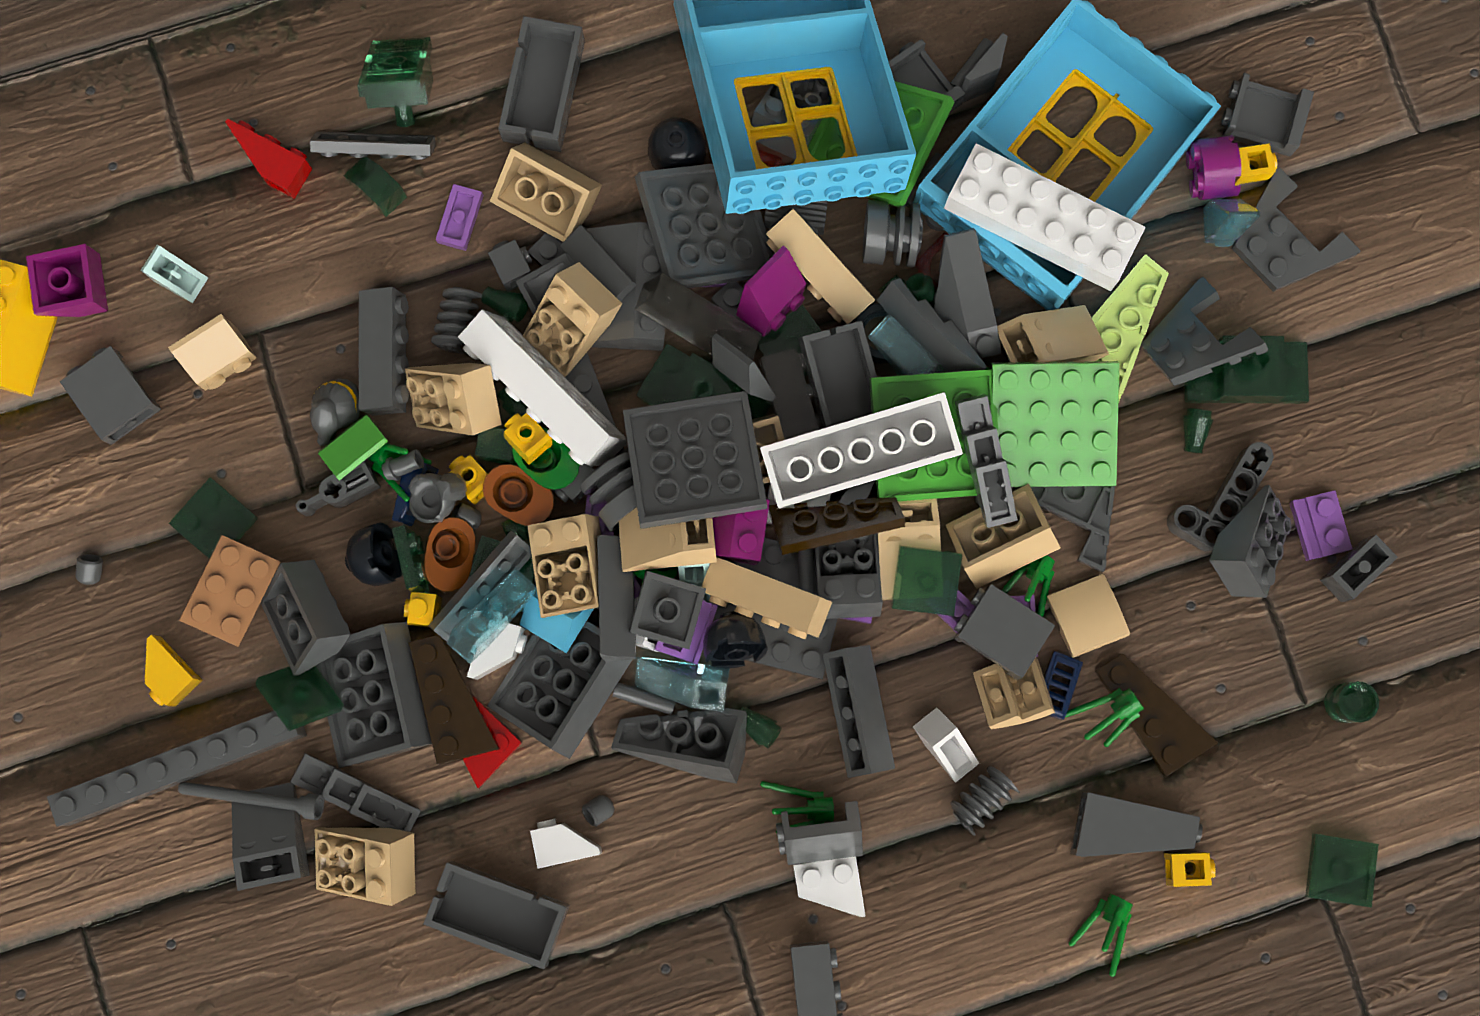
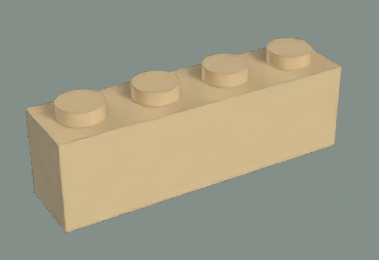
(820, 267)
(767, 597)

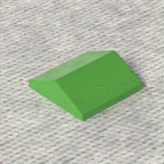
(352, 446)

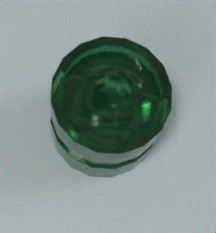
(1351, 702)

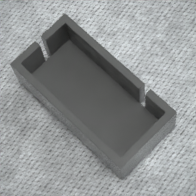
(542, 83)
(839, 372)
(497, 914)

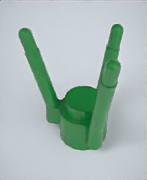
(380, 456)
(1037, 572)
(1125, 706)
(819, 808)
(1116, 913)

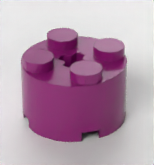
(1214, 167)

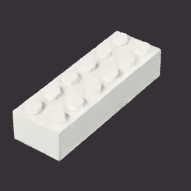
(1044, 217)
(542, 389)
(861, 450)

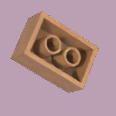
(229, 590)

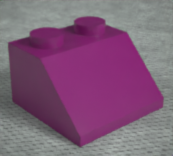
(67, 282)
(772, 293)
(741, 536)

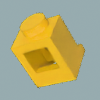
(1263, 161)
(532, 446)
(474, 486)
(422, 608)
(1202, 869)

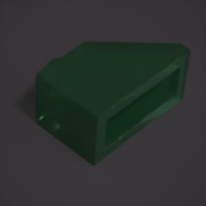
(376, 185)

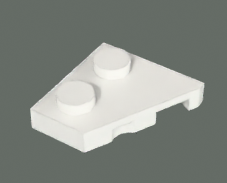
(831, 884)

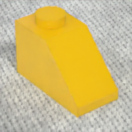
(167, 673)

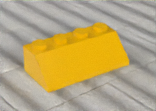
(22, 334)

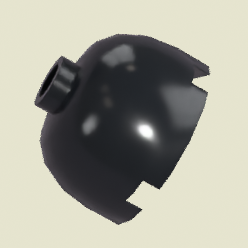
(676, 144)
(373, 555)
(733, 640)

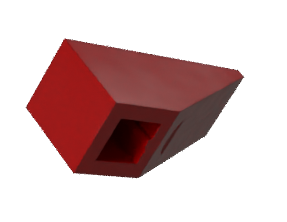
(279, 167)

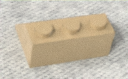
(544, 191)
(1005, 547)

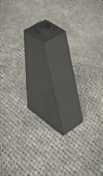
(1125, 827)

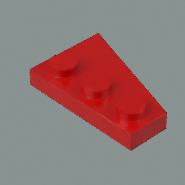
(486, 764)

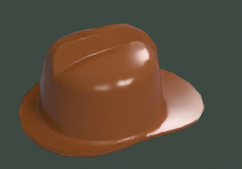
(517, 495)
(449, 554)

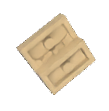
(1088, 615)
(1012, 700)

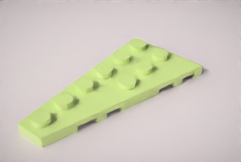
(1127, 314)

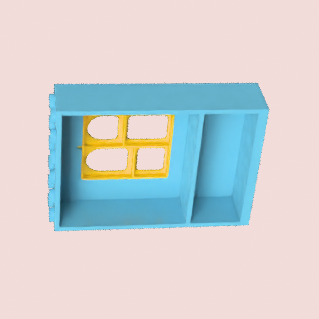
(784, 42)
(1127, 83)

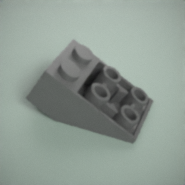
(771, 111)
(1252, 546)
(850, 577)
(267, 842)

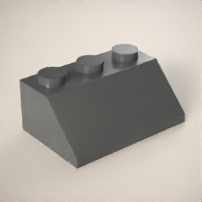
(304, 615)

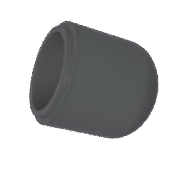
(468, 514)
(88, 569)
(598, 810)

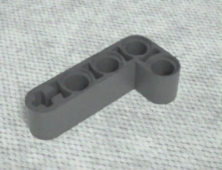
(1228, 494)

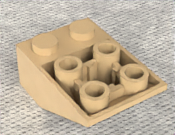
(571, 317)
(1052, 337)
(453, 397)
(920, 531)
(665, 545)
(566, 564)
(366, 863)

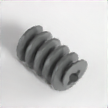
(454, 318)
(983, 799)

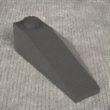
(965, 293)
(694, 742)

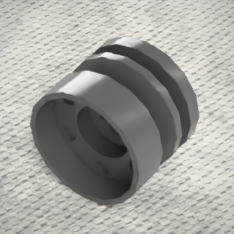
(891, 233)
(615, 485)

